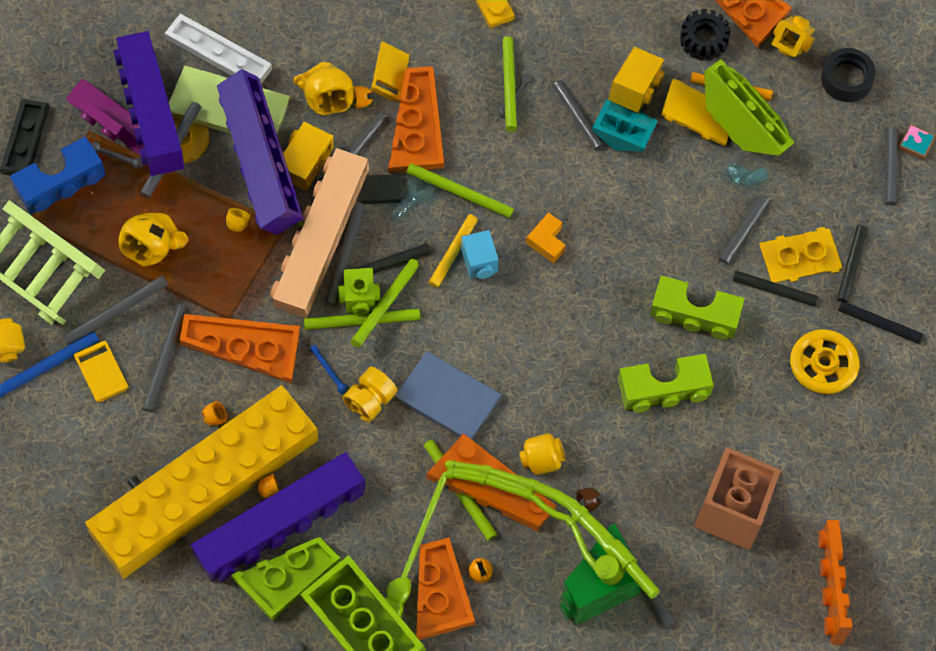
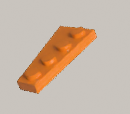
(756, 17)
(417, 124)
(251, 344)
(511, 505)
(837, 624)

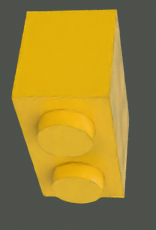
(637, 79)
(307, 154)

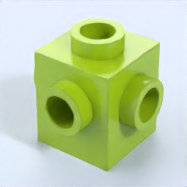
(359, 291)

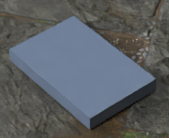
(447, 396)

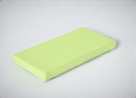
(201, 88)

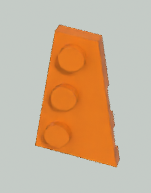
(441, 592)

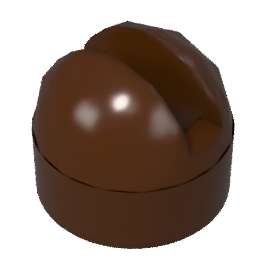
(589, 496)

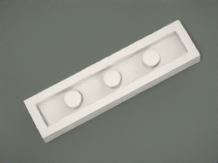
(215, 48)

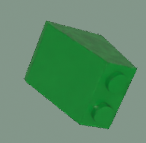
(587, 595)

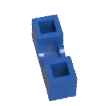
(41, 190)

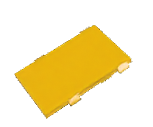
(689, 109)
(801, 255)

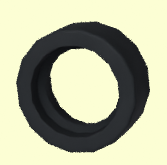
(843, 92)

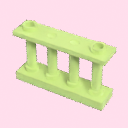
(61, 252)

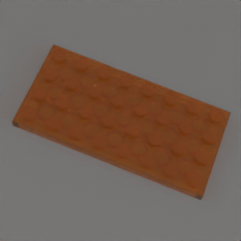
(212, 266)

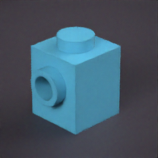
(479, 255)

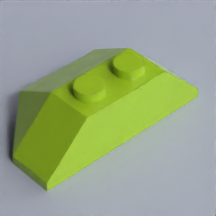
(744, 112)

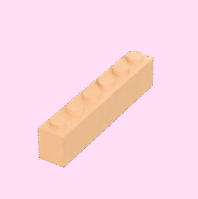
(320, 233)

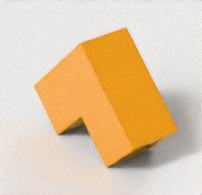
(543, 238)

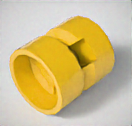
(373, 390)

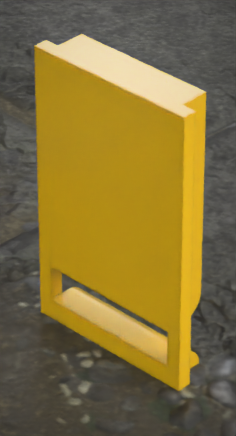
(389, 71)
(101, 372)

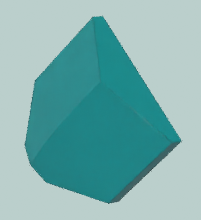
(623, 127)

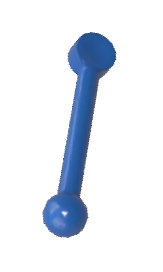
(342, 387)

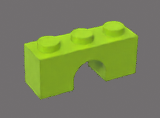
(718, 318)
(642, 390)

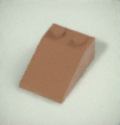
(737, 498)

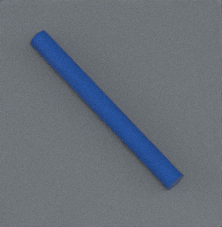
(48, 363)

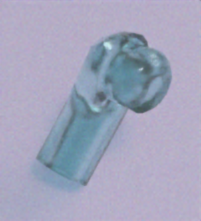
(744, 177)

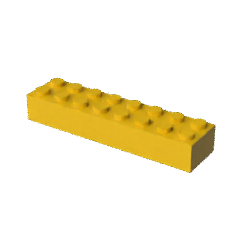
(202, 481)

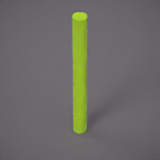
(509, 84)
(460, 190)
(385, 302)
(354, 320)
(468, 502)

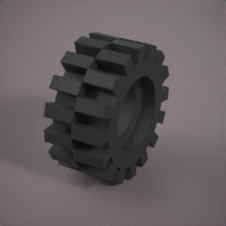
(708, 21)

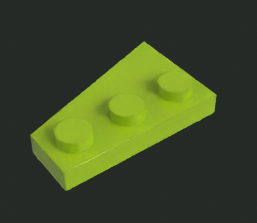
(280, 581)

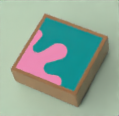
(916, 142)

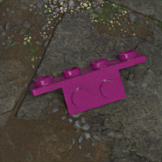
(105, 112)

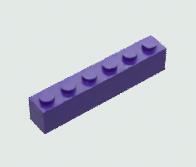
(149, 102)
(259, 152)
(279, 517)

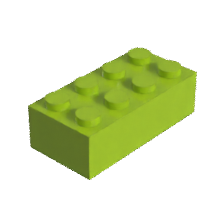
(358, 612)

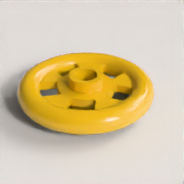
(818, 383)

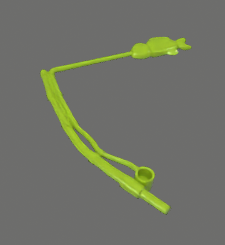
(608, 567)

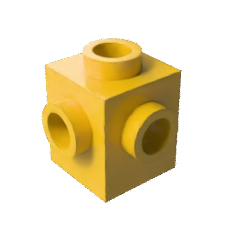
(787, 42)

